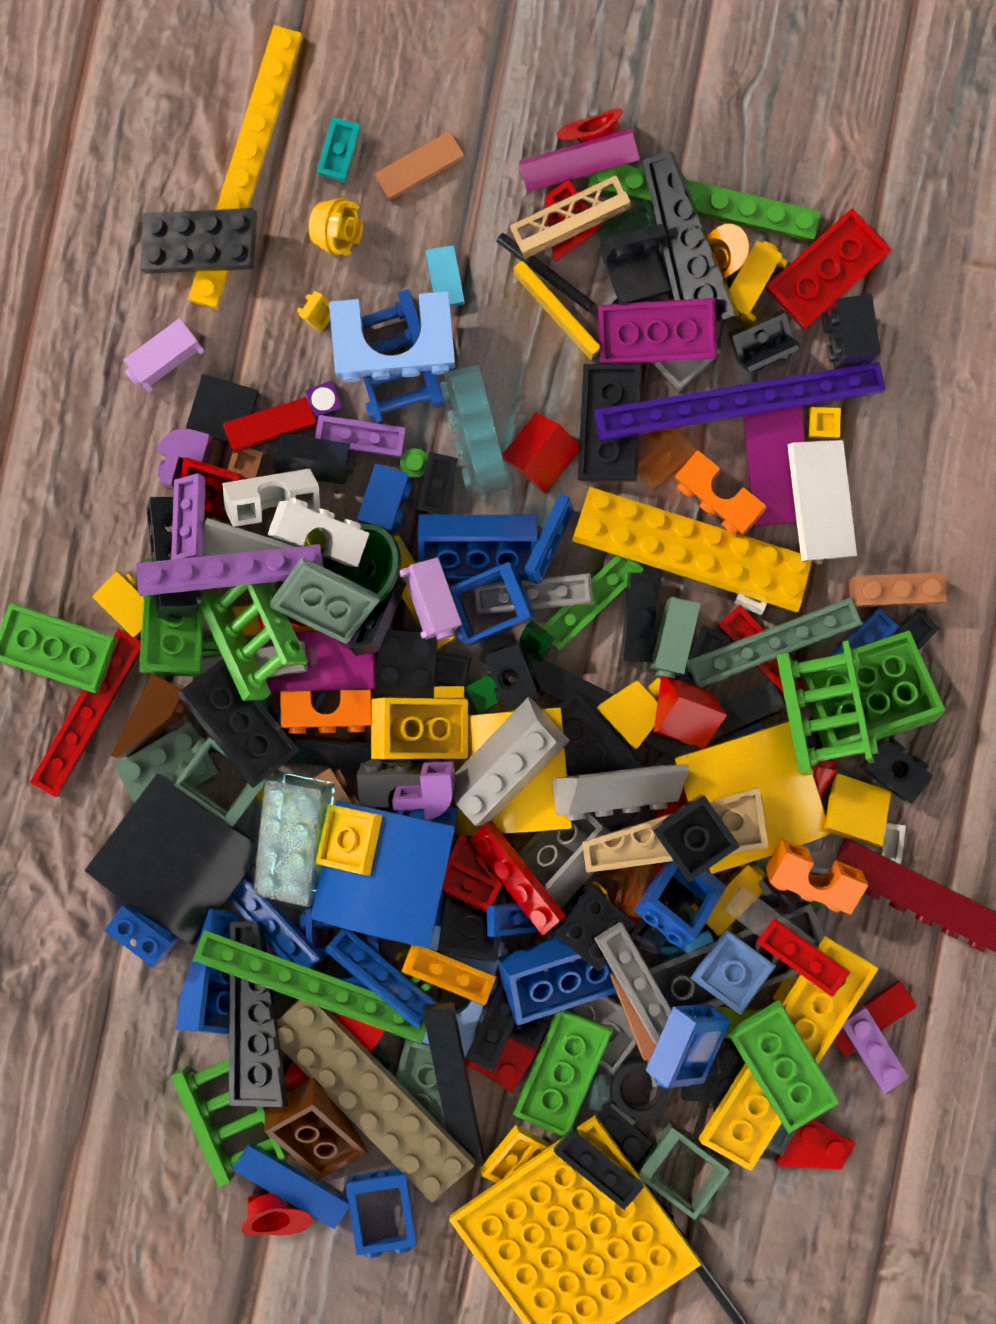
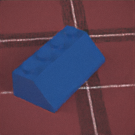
(476, 543)
(550, 980)

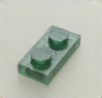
(636, 218)

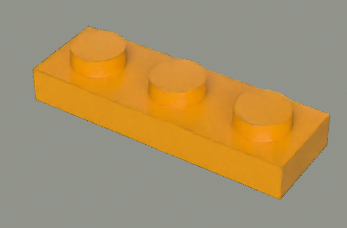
(448, 974)

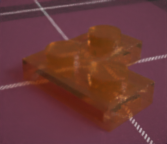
(670, 454)
(632, 886)

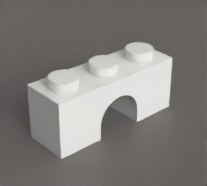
(249, 497)
(343, 540)

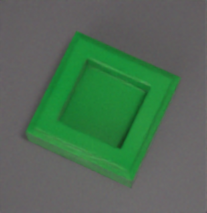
(482, 693)

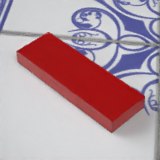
(268, 424)
(803, 957)
(885, 1010)

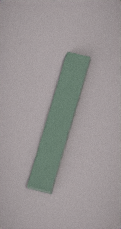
(773, 642)

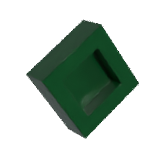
(536, 640)

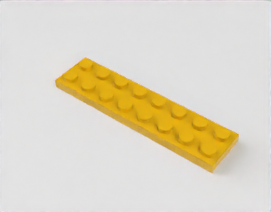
(692, 549)
(745, 1117)

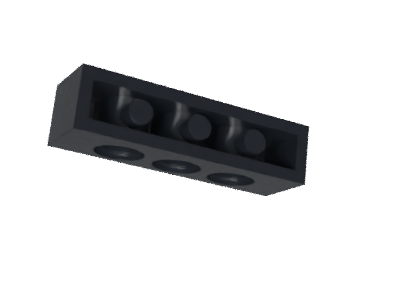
(159, 516)

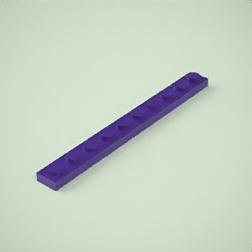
(739, 401)

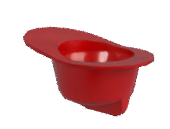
(592, 127)
(272, 1216)

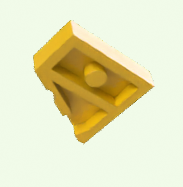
(512, 1153)

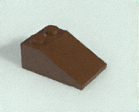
(153, 714)
(314, 1130)

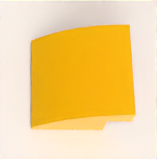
(763, 761)
(535, 805)

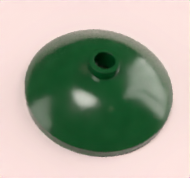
(379, 554)

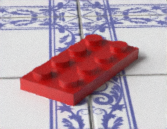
(828, 269)

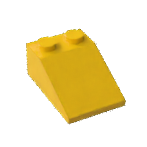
(419, 728)

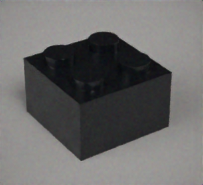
(851, 331)
(695, 837)

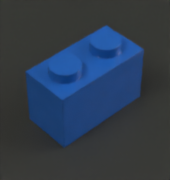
(385, 497)

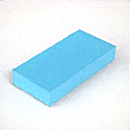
(445, 273)

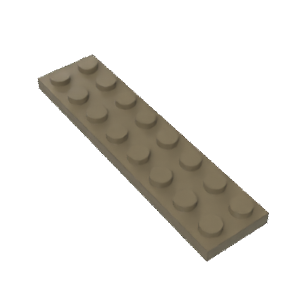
(373, 1098)

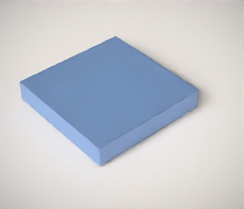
(733, 971)

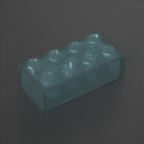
(476, 430)
(290, 838)

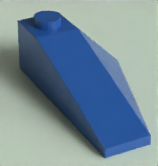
(206, 992)

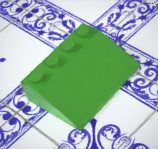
(892, 687)

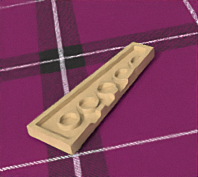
(640, 846)

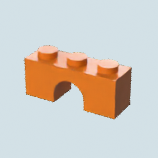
(737, 512)
(299, 712)
(836, 889)

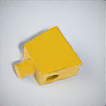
(633, 711)

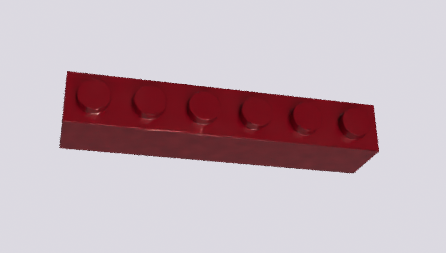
(923, 896)

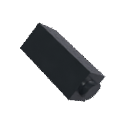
(327, 459)

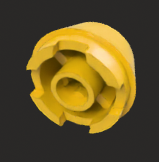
(335, 226)

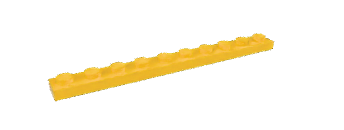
(252, 146)

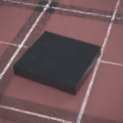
(219, 403)

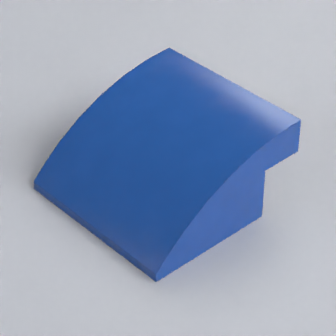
(404, 882)

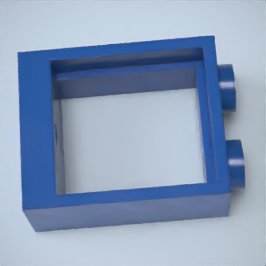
(517, 594)
(655, 913)
(152, 940)
(688, 1045)
(374, 1182)

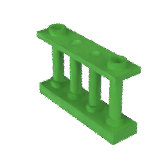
(232, 642)
(802, 727)
(212, 1137)

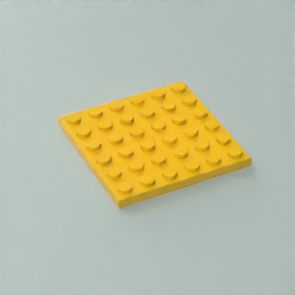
(569, 1249)

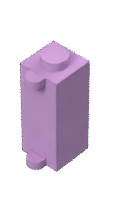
(161, 354)
(432, 599)

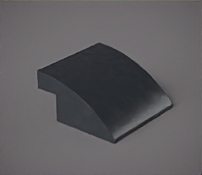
(173, 859)

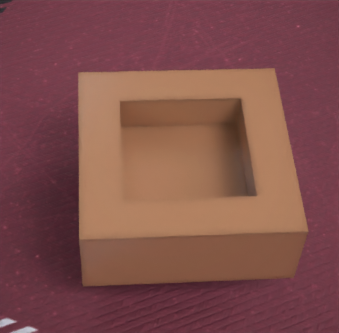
(246, 462)

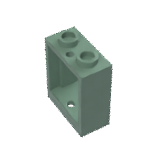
(674, 637)
(229, 815)
(657, 1153)

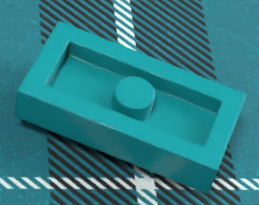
(338, 150)

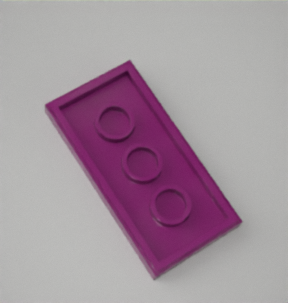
(658, 331)
(769, 464)
(329, 667)

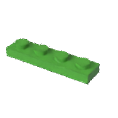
(605, 588)

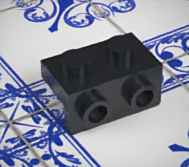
(763, 341)

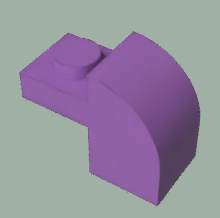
(176, 447)
(432, 795)

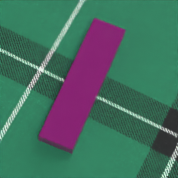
(579, 160)

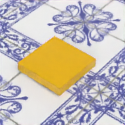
(857, 810)
(349, 839)

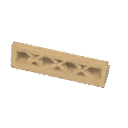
(573, 223)

